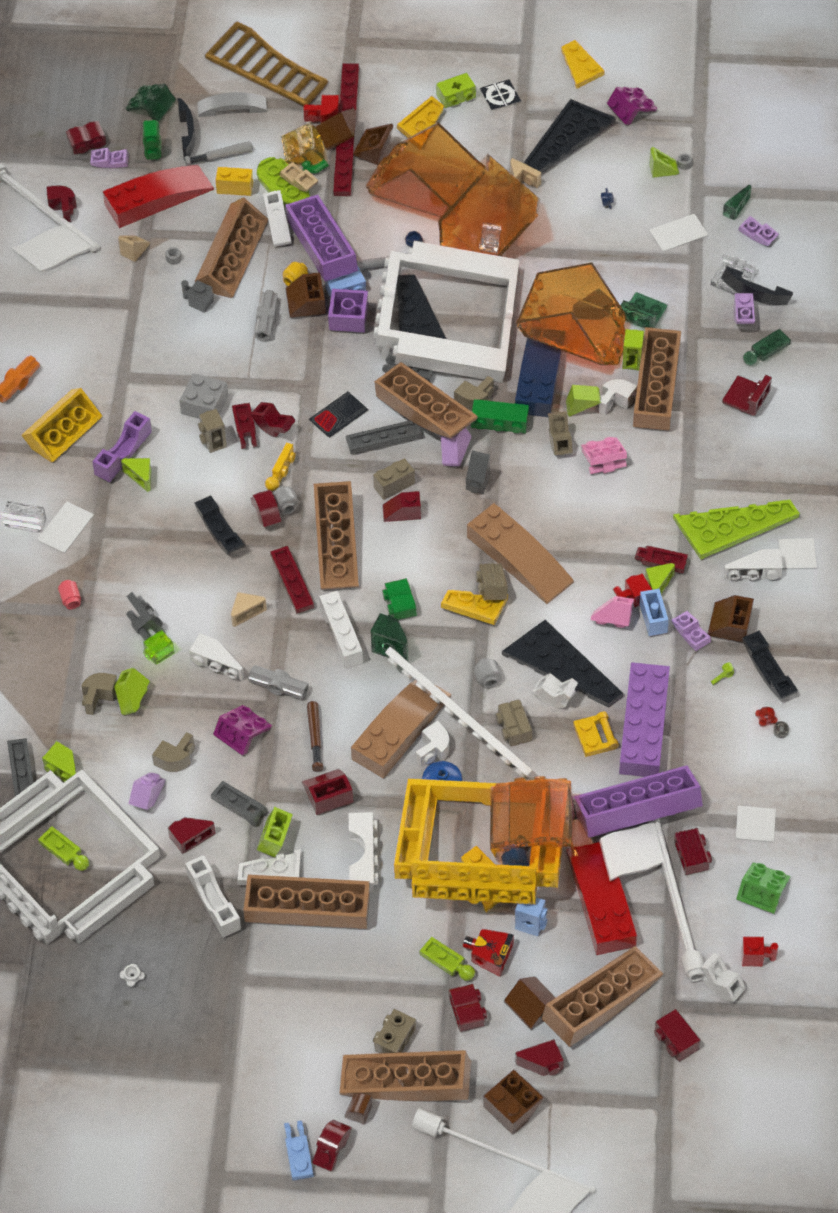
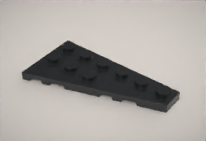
(569, 131)
(414, 309)
(552, 653)

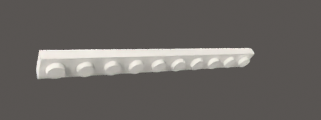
(465, 719)

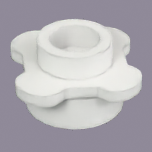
(131, 969)

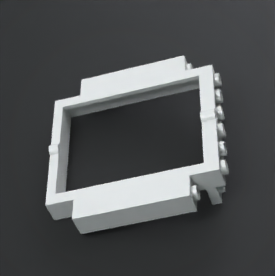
(28, 811)

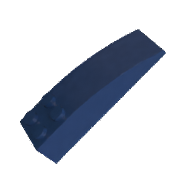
(538, 377)

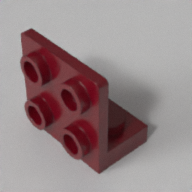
(747, 394)

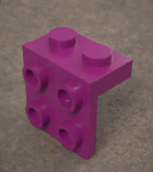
(628, 101)

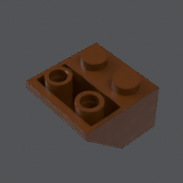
(306, 296)
(731, 618)
(512, 1101)

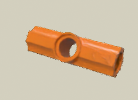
(18, 378)

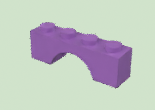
(134, 433)

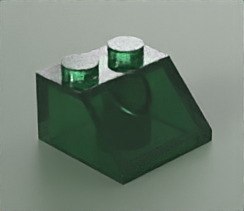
(388, 633)

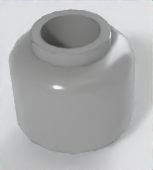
(286, 499)
(487, 672)

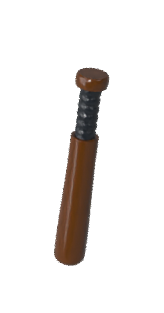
(314, 729)

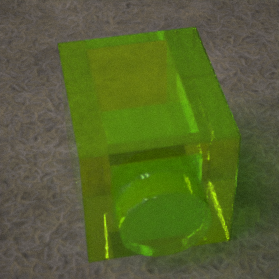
(158, 647)

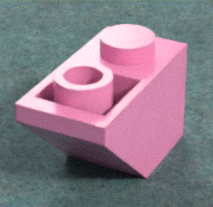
(615, 611)

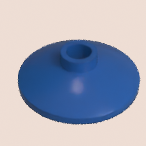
(450, 771)

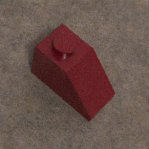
(403, 507)
(190, 832)
(541, 1058)

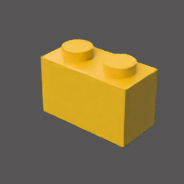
(234, 181)

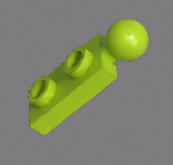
(63, 849)
(446, 959)

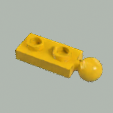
(281, 467)

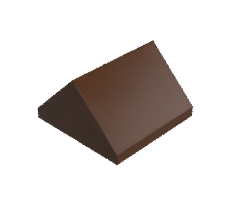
(337, 129)
(374, 143)
(529, 1000)

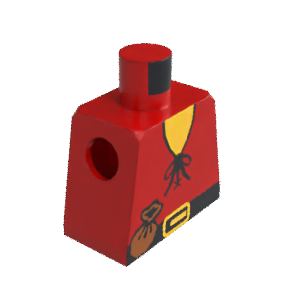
(490, 950)

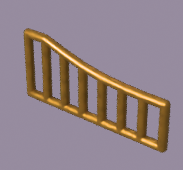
(251, 75)

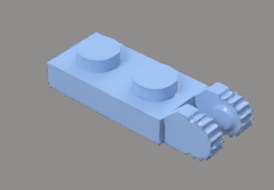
(298, 1153)

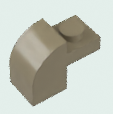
(468, 392)
(559, 433)
(98, 687)
(172, 757)

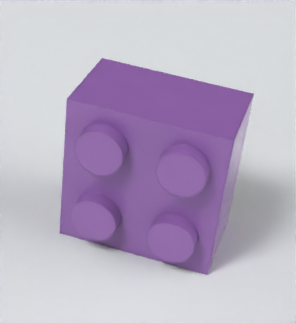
(348, 310)

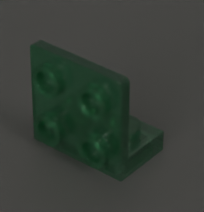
(154, 99)
(643, 310)

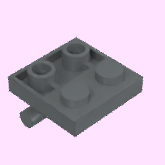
(146, 619)

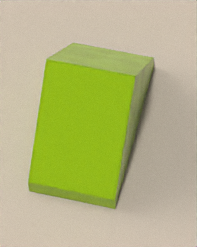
(662, 164)
(582, 398)
(138, 470)
(660, 576)

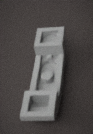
(231, 101)

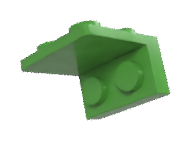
(762, 887)

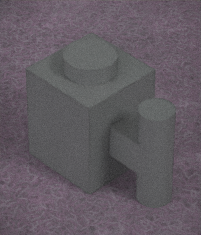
(199, 295)

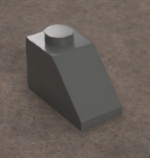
(478, 472)

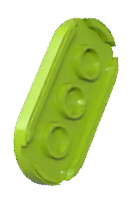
(269, 176)

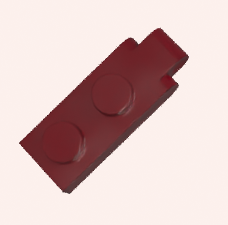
(656, 556)

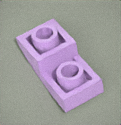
(107, 159)
(755, 231)
(691, 632)

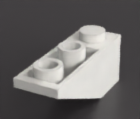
(277, 218)
(758, 565)
(211, 654)

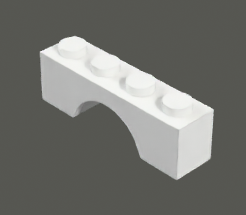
(342, 629)
(361, 832)
(218, 907)

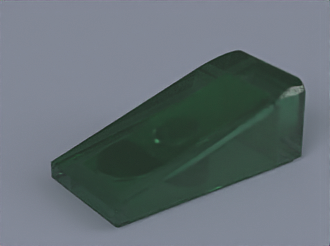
(734, 205)

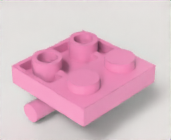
(604, 453)

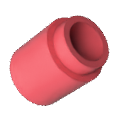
(69, 594)

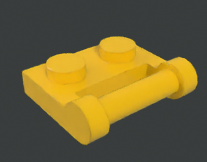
(589, 735)

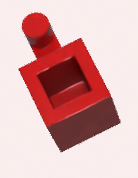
(633, 587)
(754, 951)

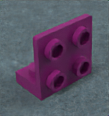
(239, 727)

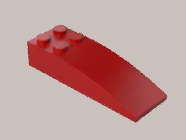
(154, 193)
(602, 901)

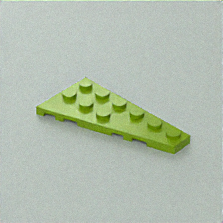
(728, 526)

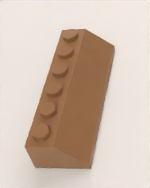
(232, 248)

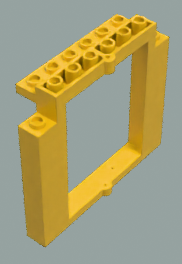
(463, 880)

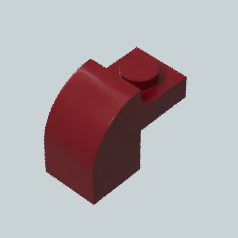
(61, 198)
(270, 420)
(266, 508)
(330, 1142)

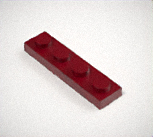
(292, 579)

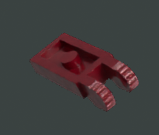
(244, 423)

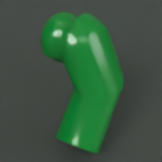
(314, 169)

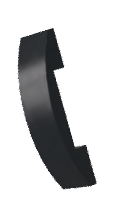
(186, 116)
(734, 279)
(217, 525)
(767, 666)

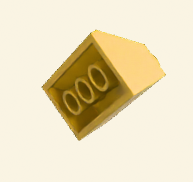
(62, 425)

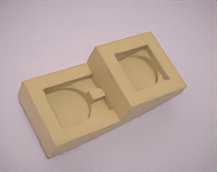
(300, 179)

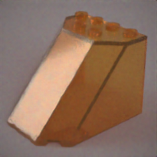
(423, 171)
(488, 197)
(575, 314)
(532, 814)

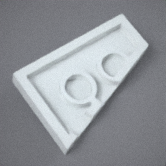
(281, 865)

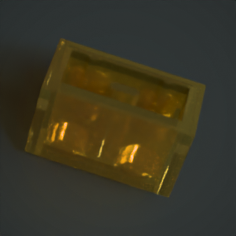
(302, 145)

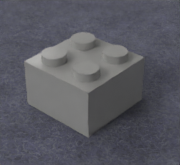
(203, 395)

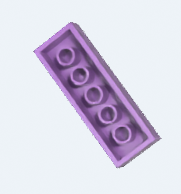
(321, 238)
(644, 719)
(638, 801)

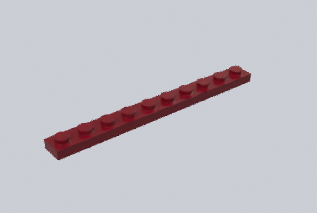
(345, 150)

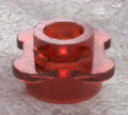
(766, 711)

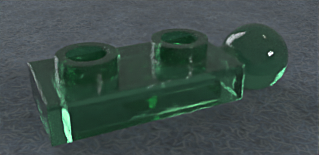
(767, 347)

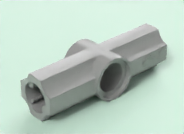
(266, 315)
(278, 682)

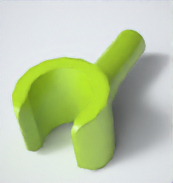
(727, 672)

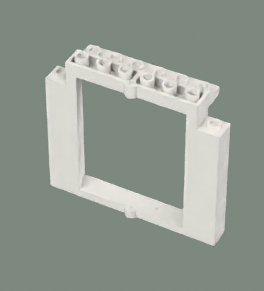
(440, 353)

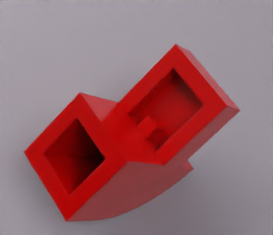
(320, 113)

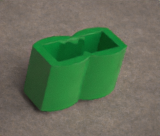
(151, 139)
(400, 599)

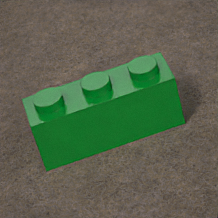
(500, 416)

